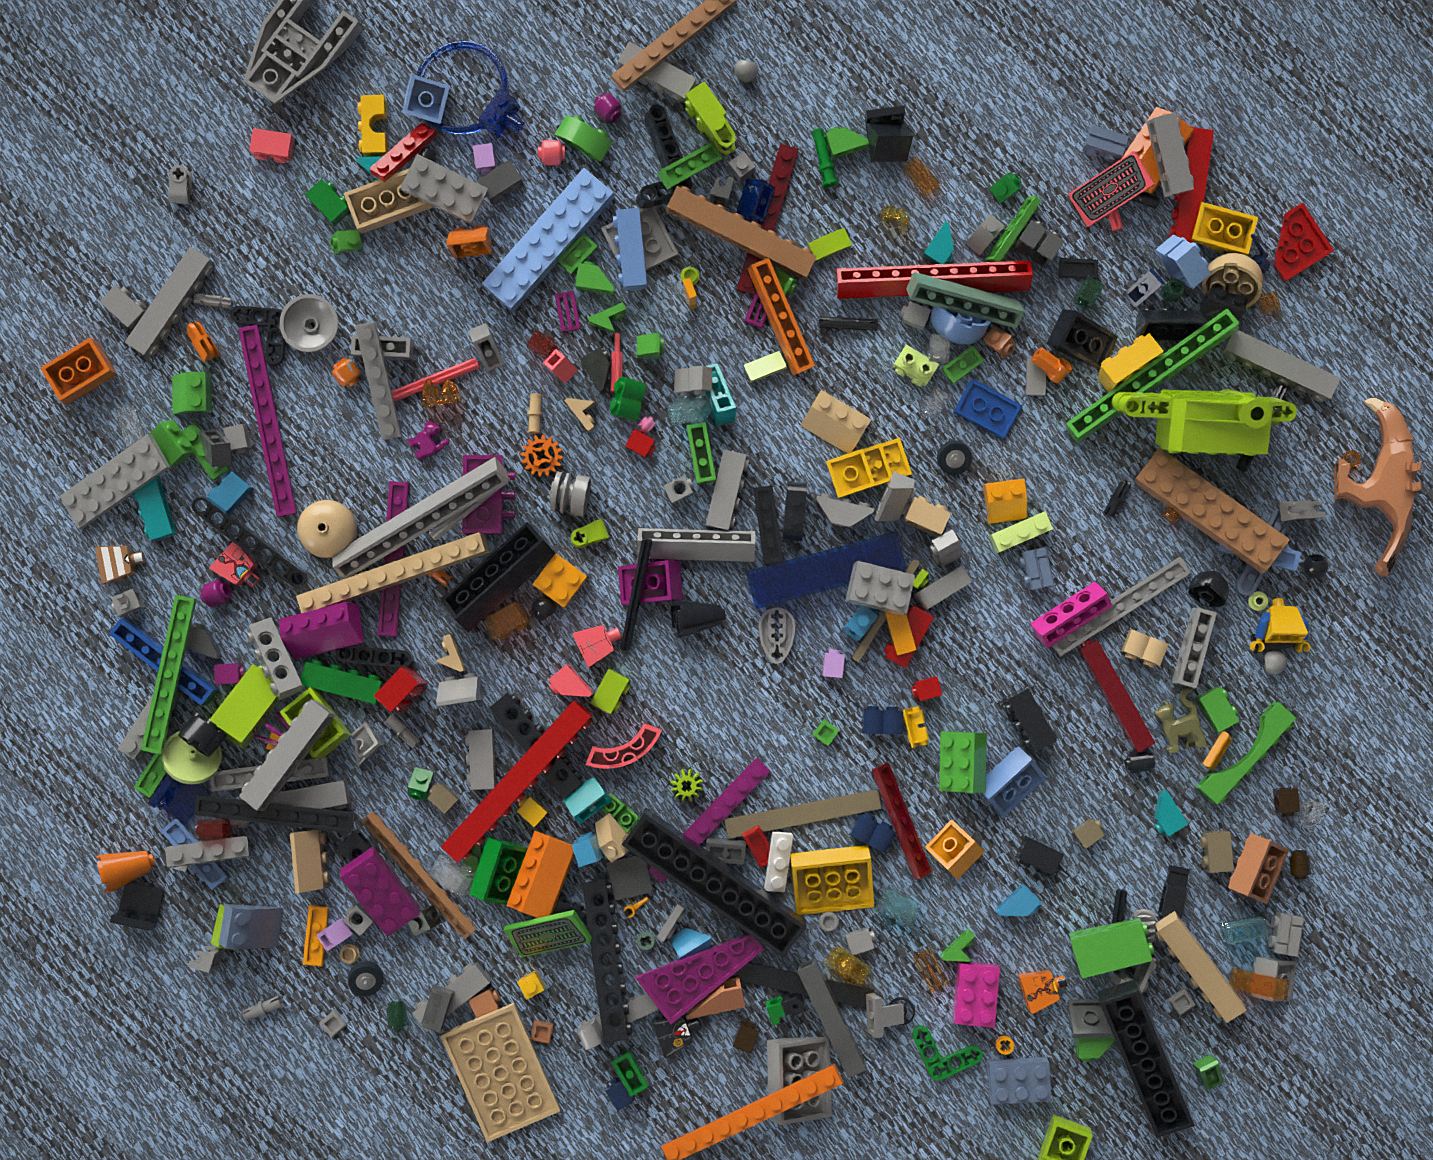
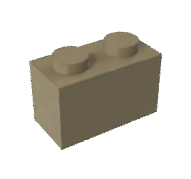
(1217, 851)

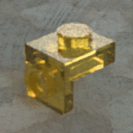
(892, 213)

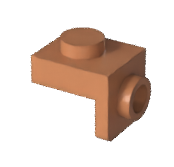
(1000, 342)

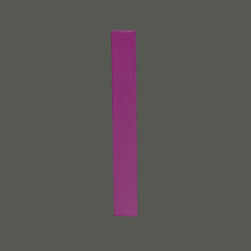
(390, 597)

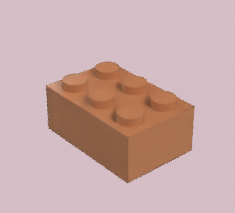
(1258, 868)

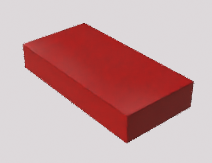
(758, 845)

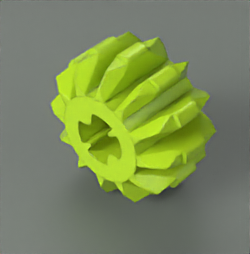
(680, 785)

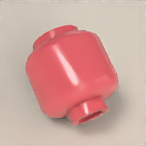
(551, 152)

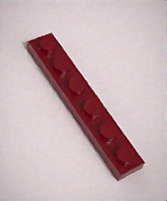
(901, 821)

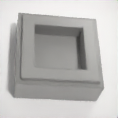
(1181, 1001)
(333, 1023)

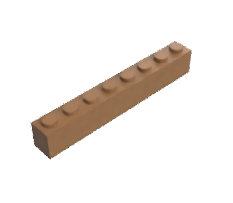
(740, 233)

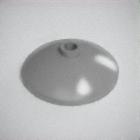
(296, 320)

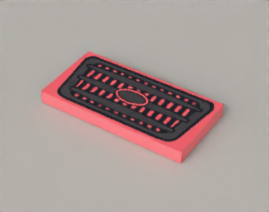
(1111, 189)

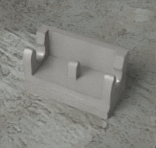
(1300, 510)
(207, 961)

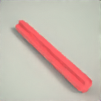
(436, 378)

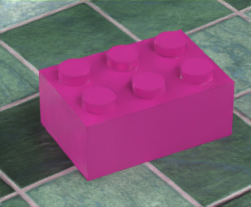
(976, 994)

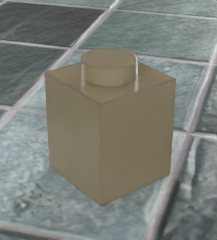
(442, 797)
(1088, 832)

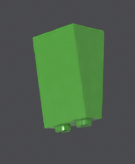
(1111, 947)

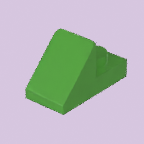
(602, 319)
(954, 950)

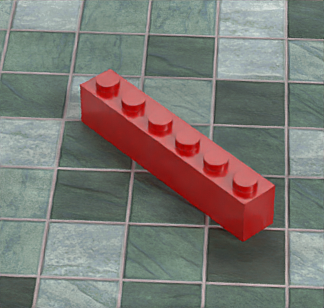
(1188, 203)

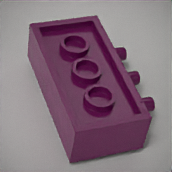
(490, 515)

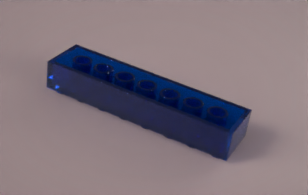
(821, 570)

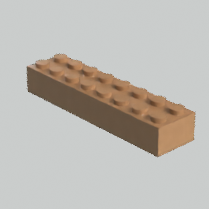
(1211, 511)

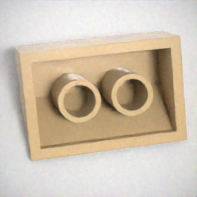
(835, 422)
(309, 860)

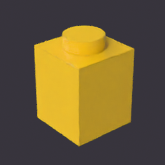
(531, 810)
(531, 984)

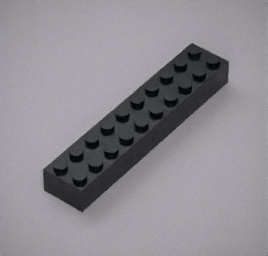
(714, 882)

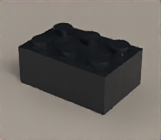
(1028, 720)

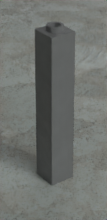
(832, 1018)

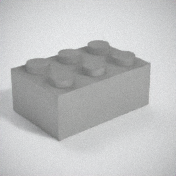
(880, 588)

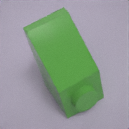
(844, 142)
(592, 279)
(1091, 1048)

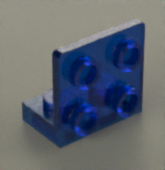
(177, 798)

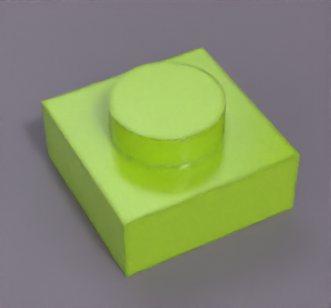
(921, 580)

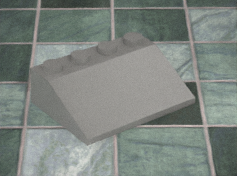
(791, 1061)

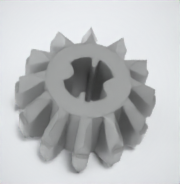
(1147, 916)

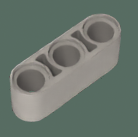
(943, 588)

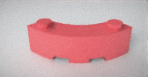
(625, 754)

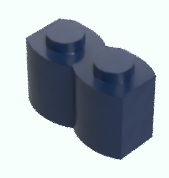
(882, 721)
(872, 833)

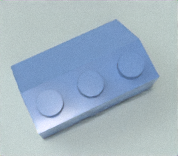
(1012, 781)

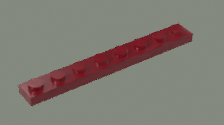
(779, 179)

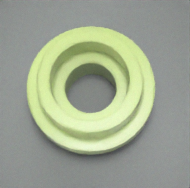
(1252, 601)

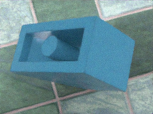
(1019, 903)

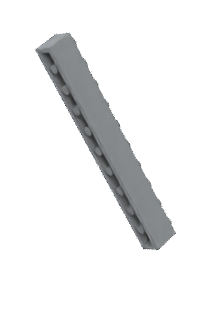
(420, 518)

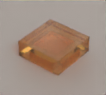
(1268, 302)

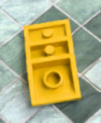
(868, 467)

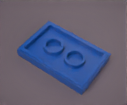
(987, 409)

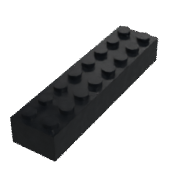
(1146, 1058)

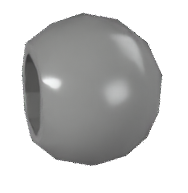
(746, 70)
(1275, 662)

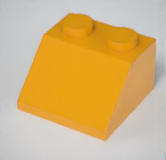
(1005, 501)
(954, 849)

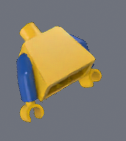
(1282, 625)

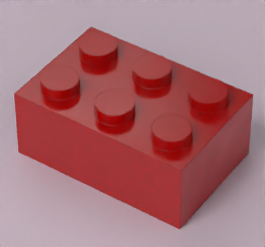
(401, 689)

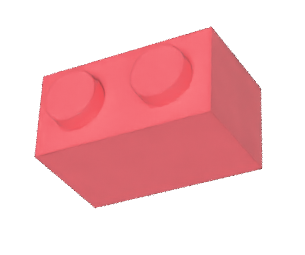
(272, 145)

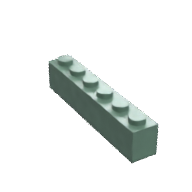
(965, 300)

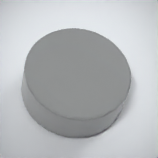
(828, 921)

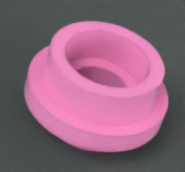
(646, 425)

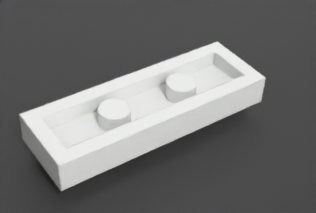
(778, 861)

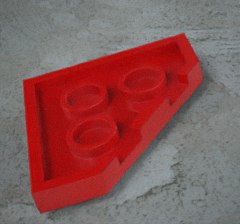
(1299, 243)

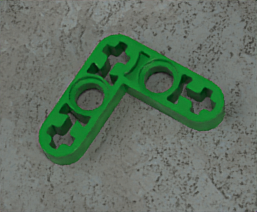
(936, 1060)

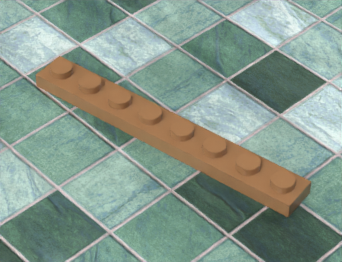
(669, 42)
(414, 870)

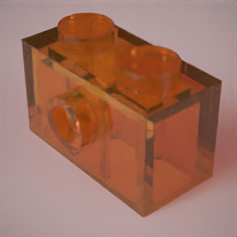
(506, 621)

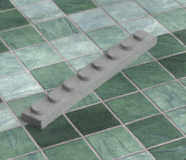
(1126, 603)

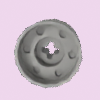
(571, 494)

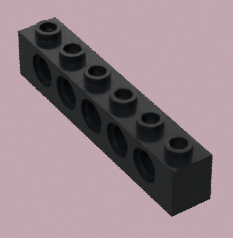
(501, 710)

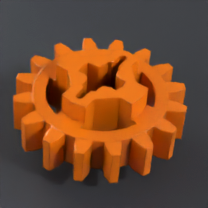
(537, 464)

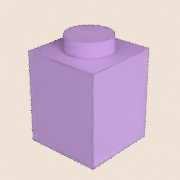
(484, 158)
(833, 664)
(334, 934)

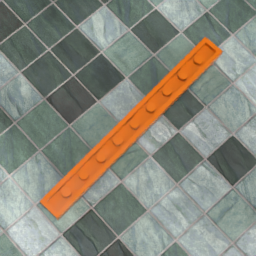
(753, 1113)

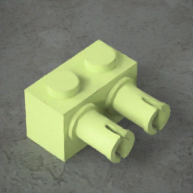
(915, 366)

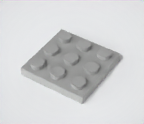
(656, 240)

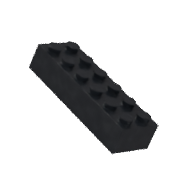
(497, 577)

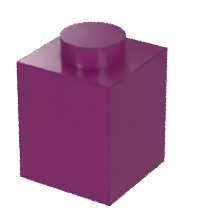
(228, 673)

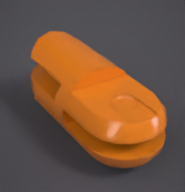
(202, 342)

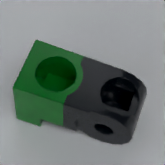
(784, 1005)

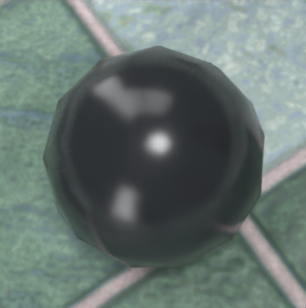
(1315, 566)
(543, 608)

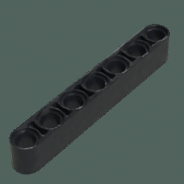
(240, 538)

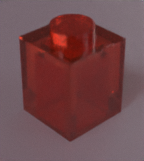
(542, 344)

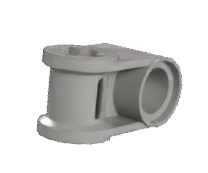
(180, 189)

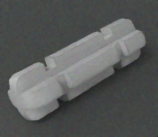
(212, 300)

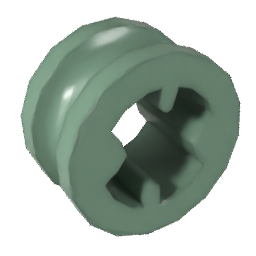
(648, 946)

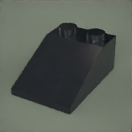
(1081, 338)

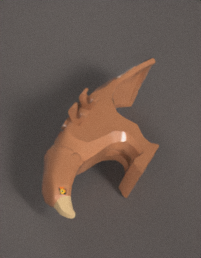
(1391, 482)

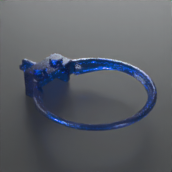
(502, 107)

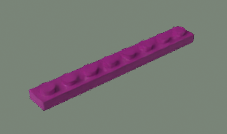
(722, 806)

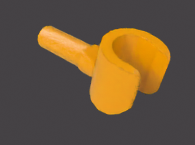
(636, 906)

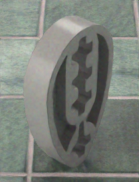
(787, 630)

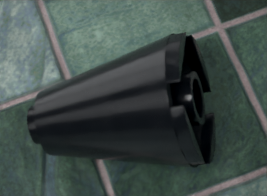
(693, 617)

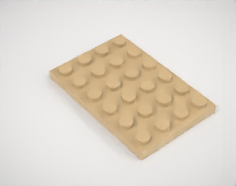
(500, 1072)

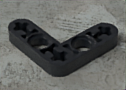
(268, 321)

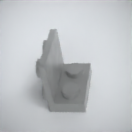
(1141, 975)

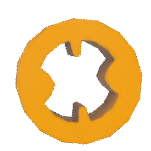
(1010, 1044)

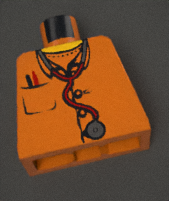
(1040, 989)

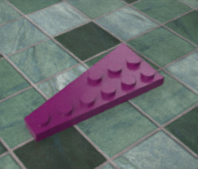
(687, 981)

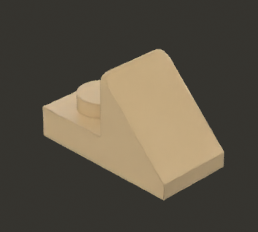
(579, 407)
(454, 659)

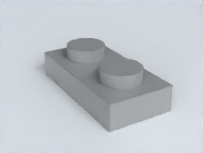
(676, 915)

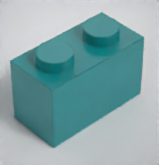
(587, 800)

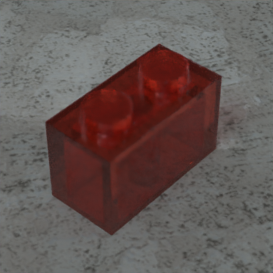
(214, 829)

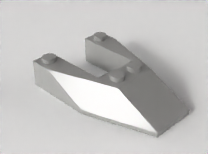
(289, 55)

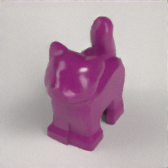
(425, 442)

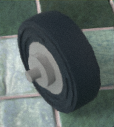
(954, 457)
(365, 978)

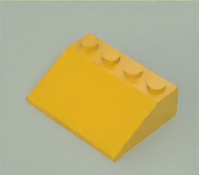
(832, 880)

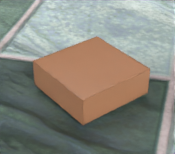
(541, 1032)

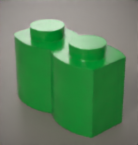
(627, 398)

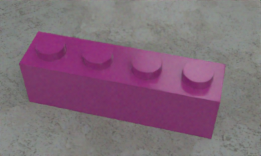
(322, 630)

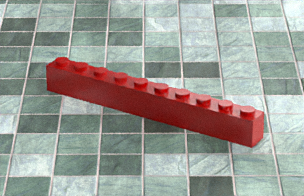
(893, 280)
(516, 781)

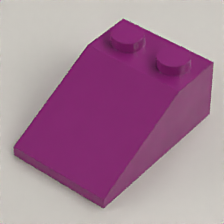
(660, 583)

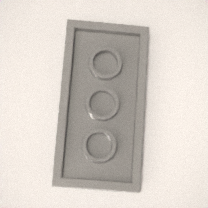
(444, 189)

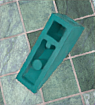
(722, 402)

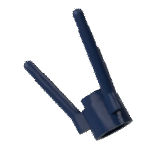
(1260, 259)

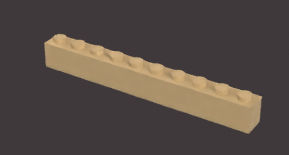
(395, 573)

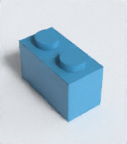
(230, 492)
(587, 849)

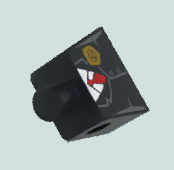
(675, 1035)

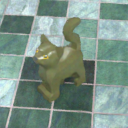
(1183, 726)

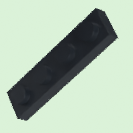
(768, 524)

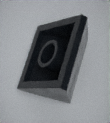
(889, 142)

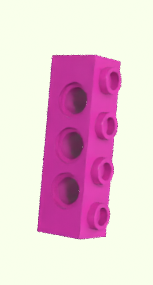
(1071, 614)

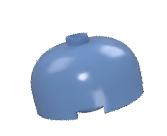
(958, 327)

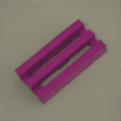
(564, 295)
(754, 322)

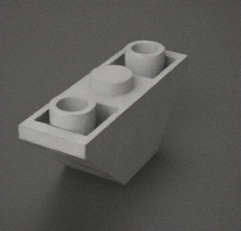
(843, 512)

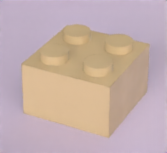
(926, 516)

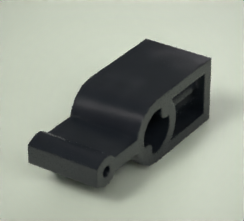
(1174, 891)

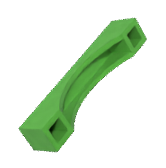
(1272, 724)

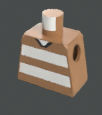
(117, 562)

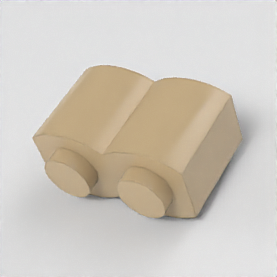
(1144, 648)

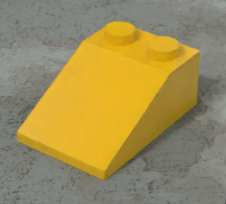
(1224, 229)

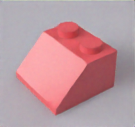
(568, 682)

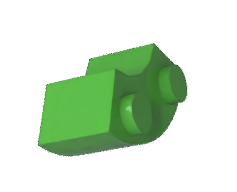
(584, 137)

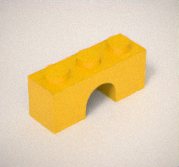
(372, 109)

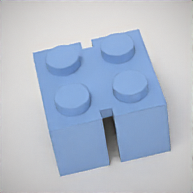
(1183, 261)

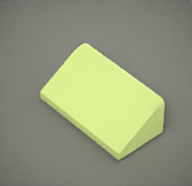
(765, 366)

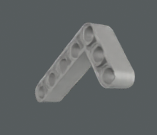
(591, 1030)

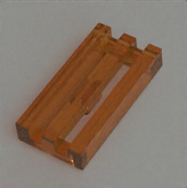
(938, 985)

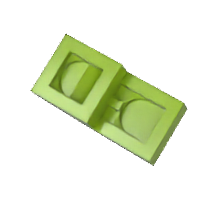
(830, 244)

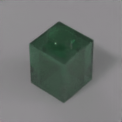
(1088, 292)

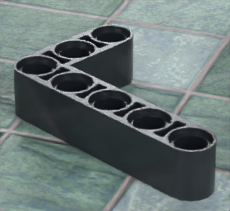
(660, 144)

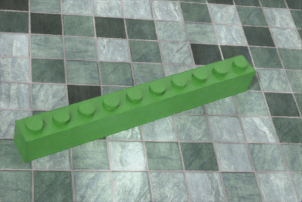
(1155, 373)

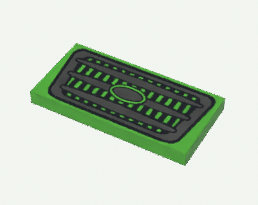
(548, 933)

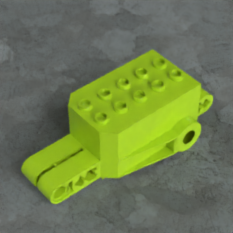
(1208, 420)

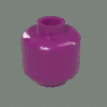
(607, 108)
(215, 593)

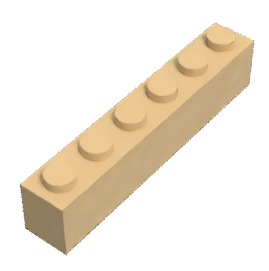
(1200, 967)

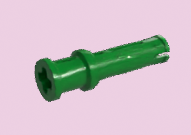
(825, 166)

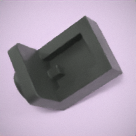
(425, 921)

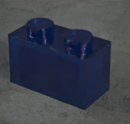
(755, 200)

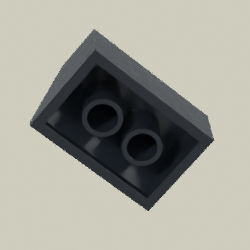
(1168, 323)

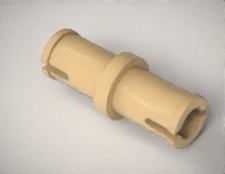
(534, 413)

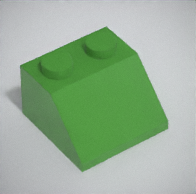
(192, 393)

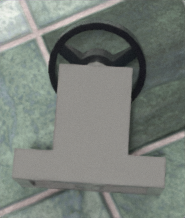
(883, 1016)

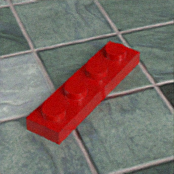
(403, 152)

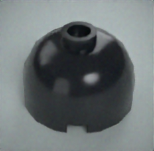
(1209, 587)

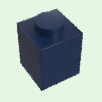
(618, 1093)

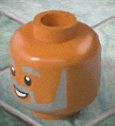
(346, 372)

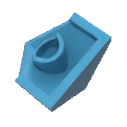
(690, 942)

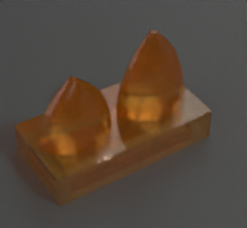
(432, 397)

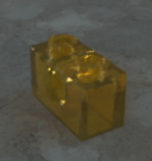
(847, 965)

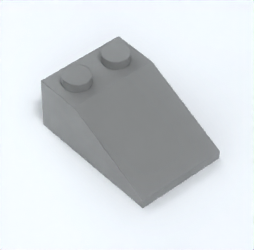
(460, 690)

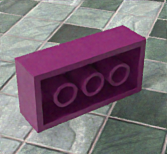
(380, 891)

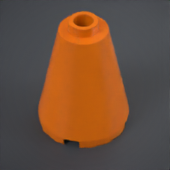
(122, 868)

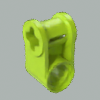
(593, 534)

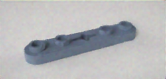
(1250, 577)

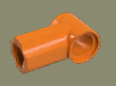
(1055, 368)

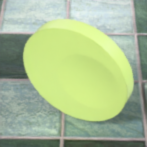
(186, 763)

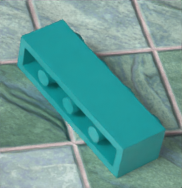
(155, 511)

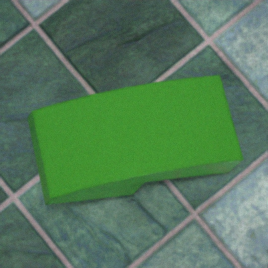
(621, 813)

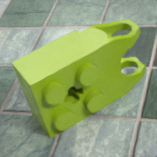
(710, 117)
(1065, 1130)

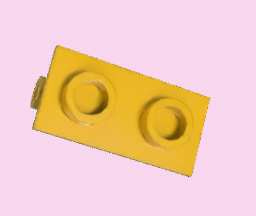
(912, 718)

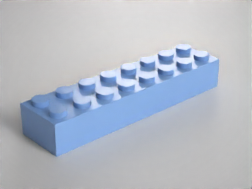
(548, 240)

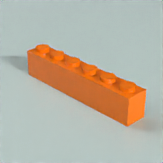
(780, 316)

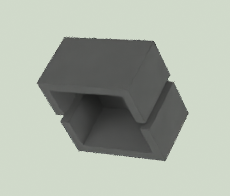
(1049, 246)

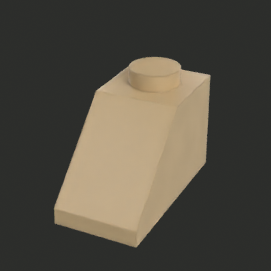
(610, 837)

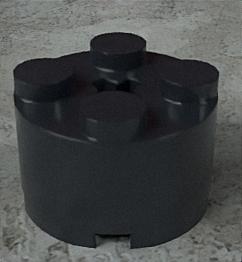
(202, 735)

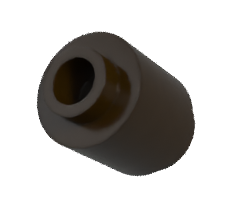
(1299, 864)

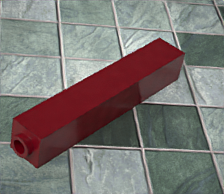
(1115, 695)

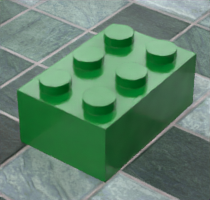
(497, 870)

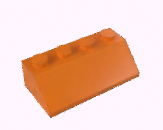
(1144, 149)
(541, 875)

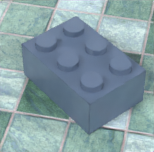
(1019, 1080)

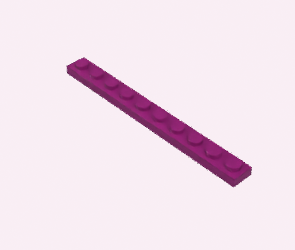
(267, 421)

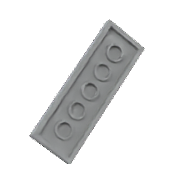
(115, 481)

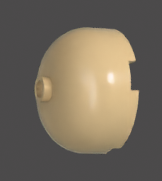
(1236, 274)
(339, 530)

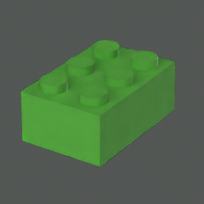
(963, 762)

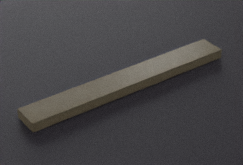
(804, 813)

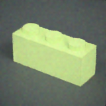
(1020, 532)

